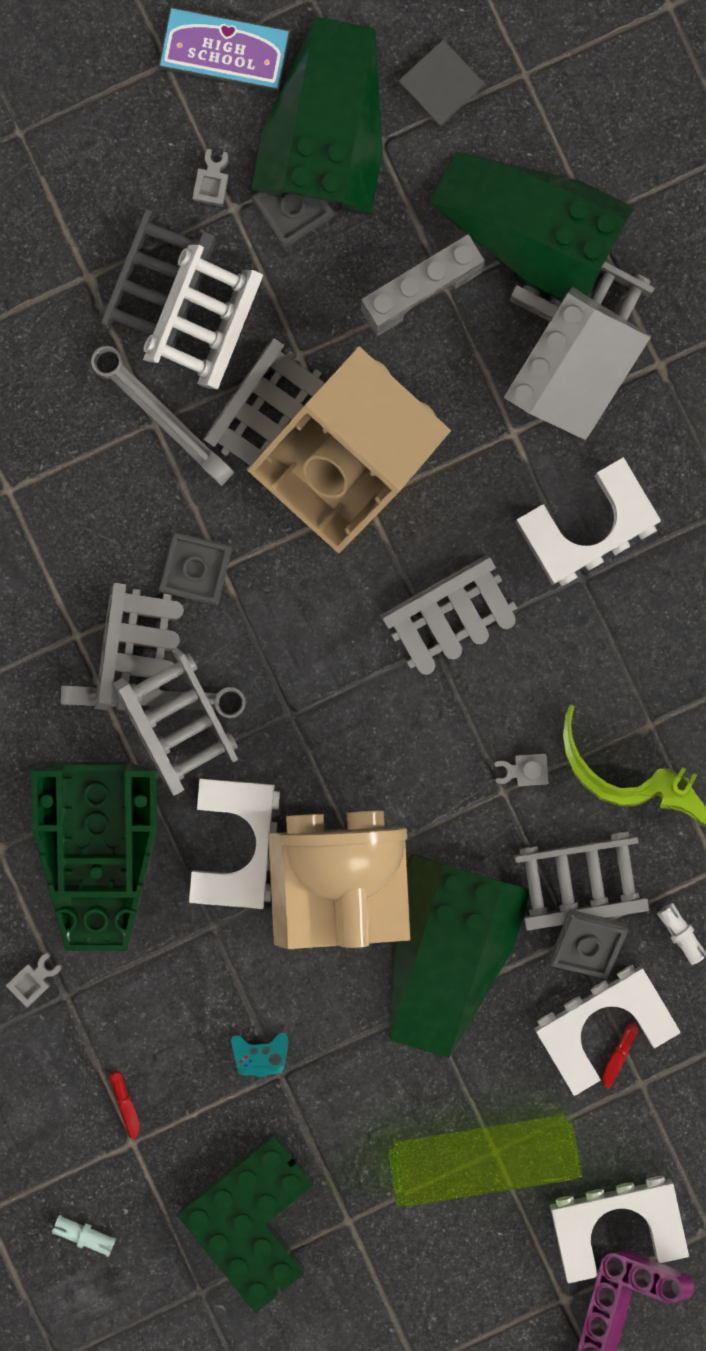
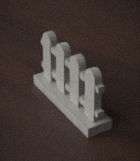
(268, 392)
(459, 601)
(133, 634)

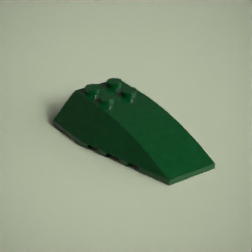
(326, 121)
(533, 221)
(95, 846)
(456, 948)

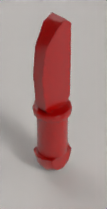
(619, 1055)
(125, 1105)

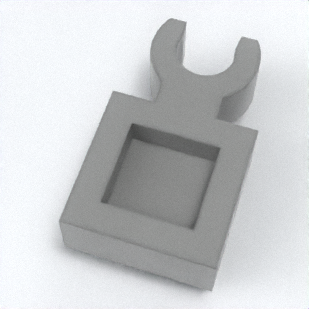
(211, 183)
(528, 770)
(31, 982)

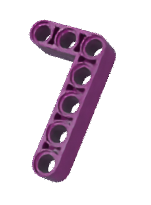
(622, 1285)

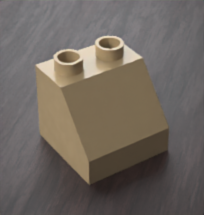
(349, 450)

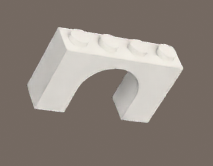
(632, 517)
(248, 885)
(563, 1032)
(576, 1218)

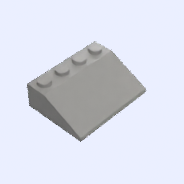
(577, 365)

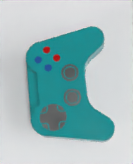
(262, 1058)

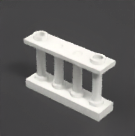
(232, 315)

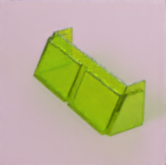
(484, 1160)

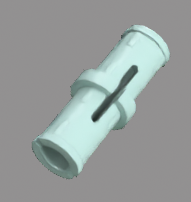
(83, 1235)

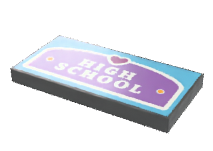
(224, 49)

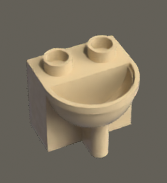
(339, 882)

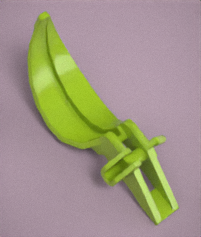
(665, 783)

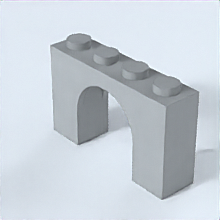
(448, 267)

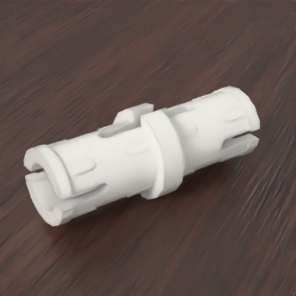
(682, 933)

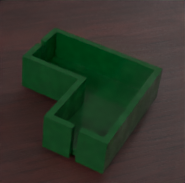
(234, 1218)

